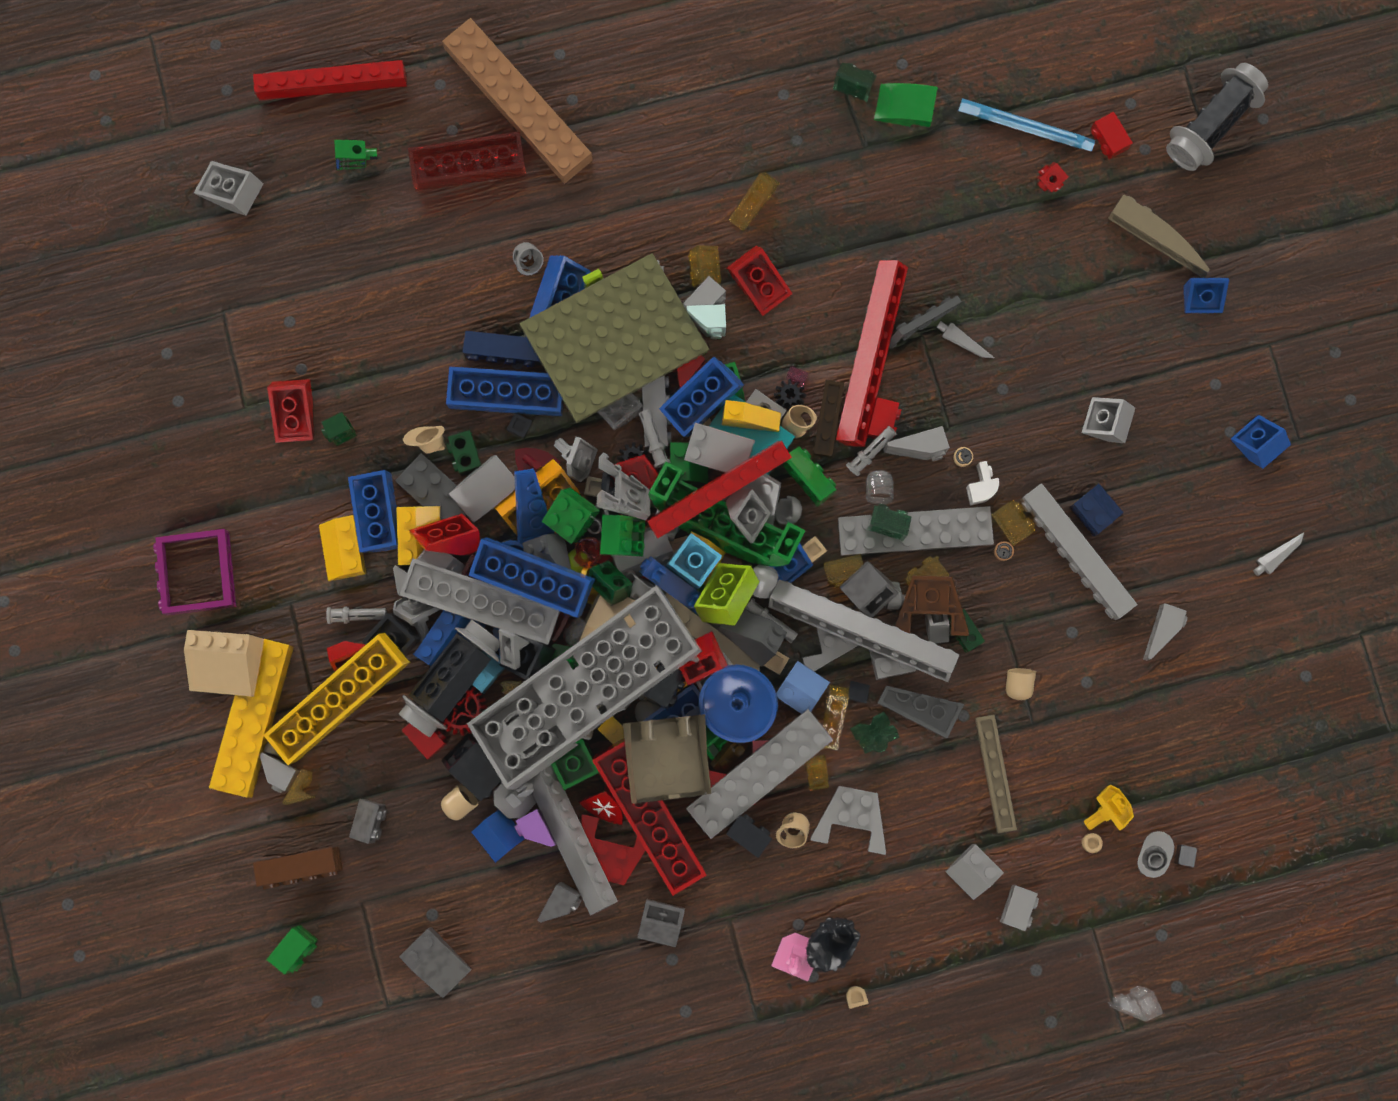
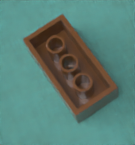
(302, 865)

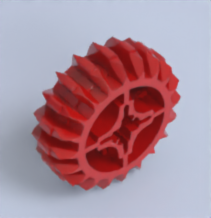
(456, 717)

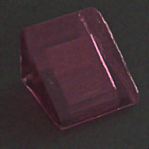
(797, 374)

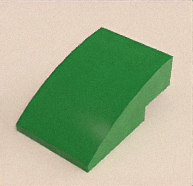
(906, 104)

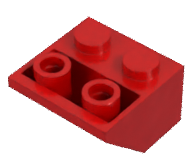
(710, 660)

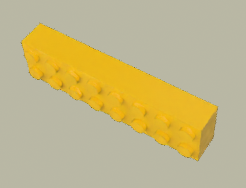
(336, 698)
(248, 721)

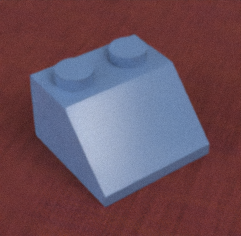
(802, 688)

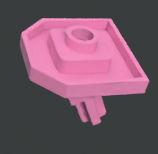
(792, 956)

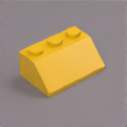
(408, 519)
(341, 549)

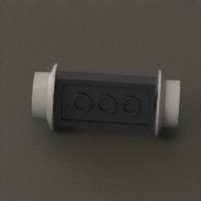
(1241, 89)
(449, 678)

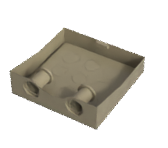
(667, 758)

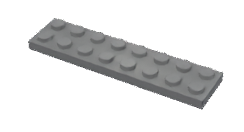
(926, 532)
(479, 601)
(759, 773)

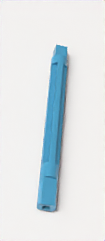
(1026, 125)

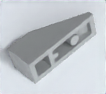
(1166, 626)

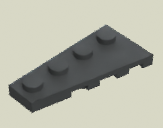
(906, 330)
(927, 711)

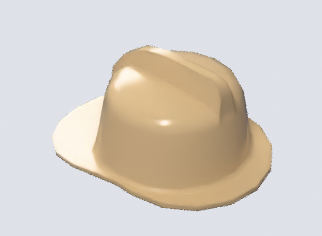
(426, 438)

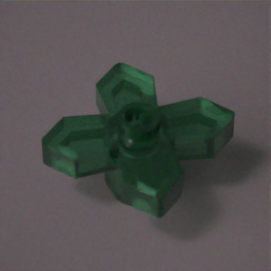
(875, 735)

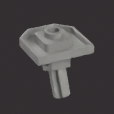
(578, 457)
(414, 613)
(514, 802)

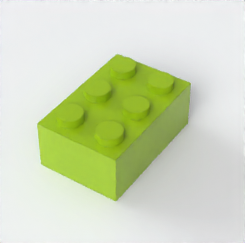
(726, 594)

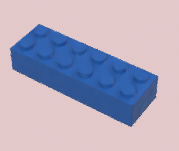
(502, 391)
(531, 577)

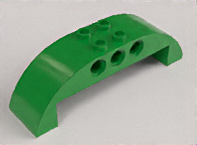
(770, 547)

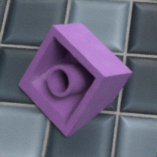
(535, 828)

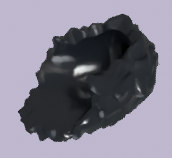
(832, 944)

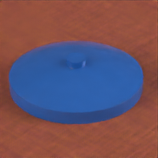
(738, 703)

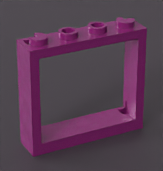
(226, 566)

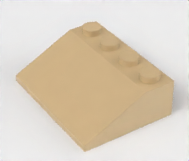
(222, 662)

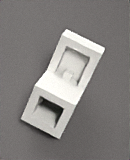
(986, 488)

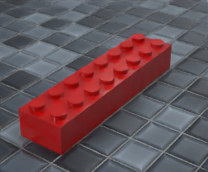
(651, 823)

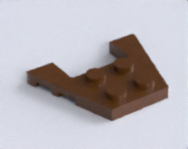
(933, 596)

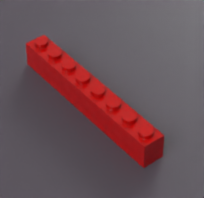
(330, 80)
(718, 489)

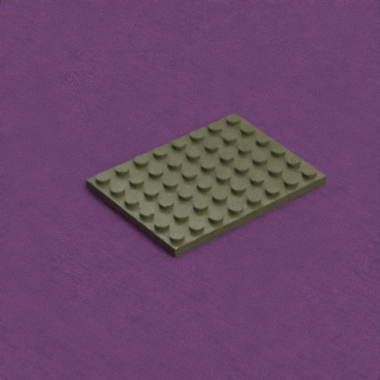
(614, 337)

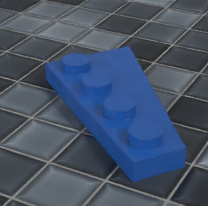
(529, 506)

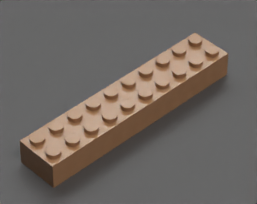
(517, 100)

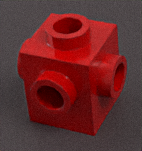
(1057, 174)

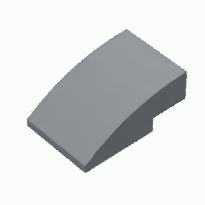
(483, 488)

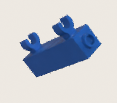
(670, 582)

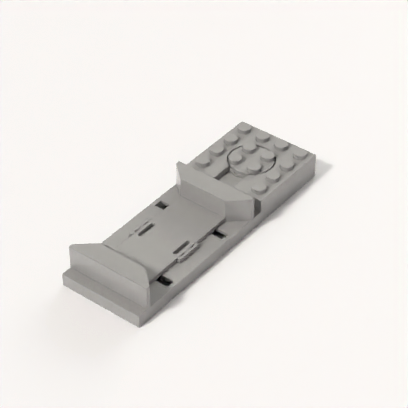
(561, 704)

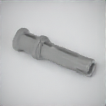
(656, 447)
(863, 456)
(755, 608)
(346, 615)

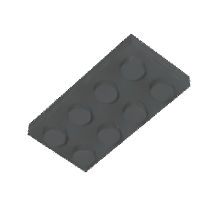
(429, 486)

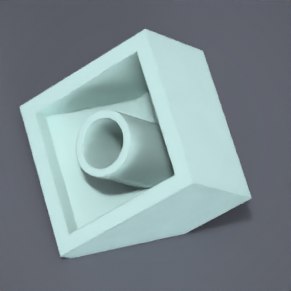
(709, 319)

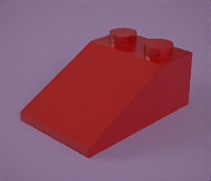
(759, 280)
(291, 410)
(449, 536)

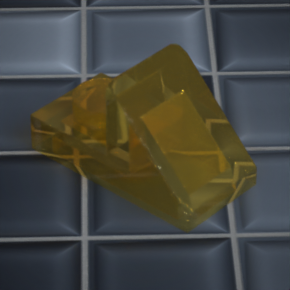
(817, 772)
(296, 793)

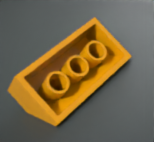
(551, 481)

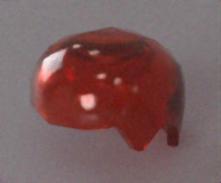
(590, 547)

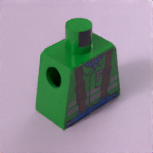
(352, 154)

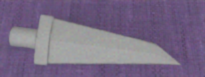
(958, 337)
(1276, 557)

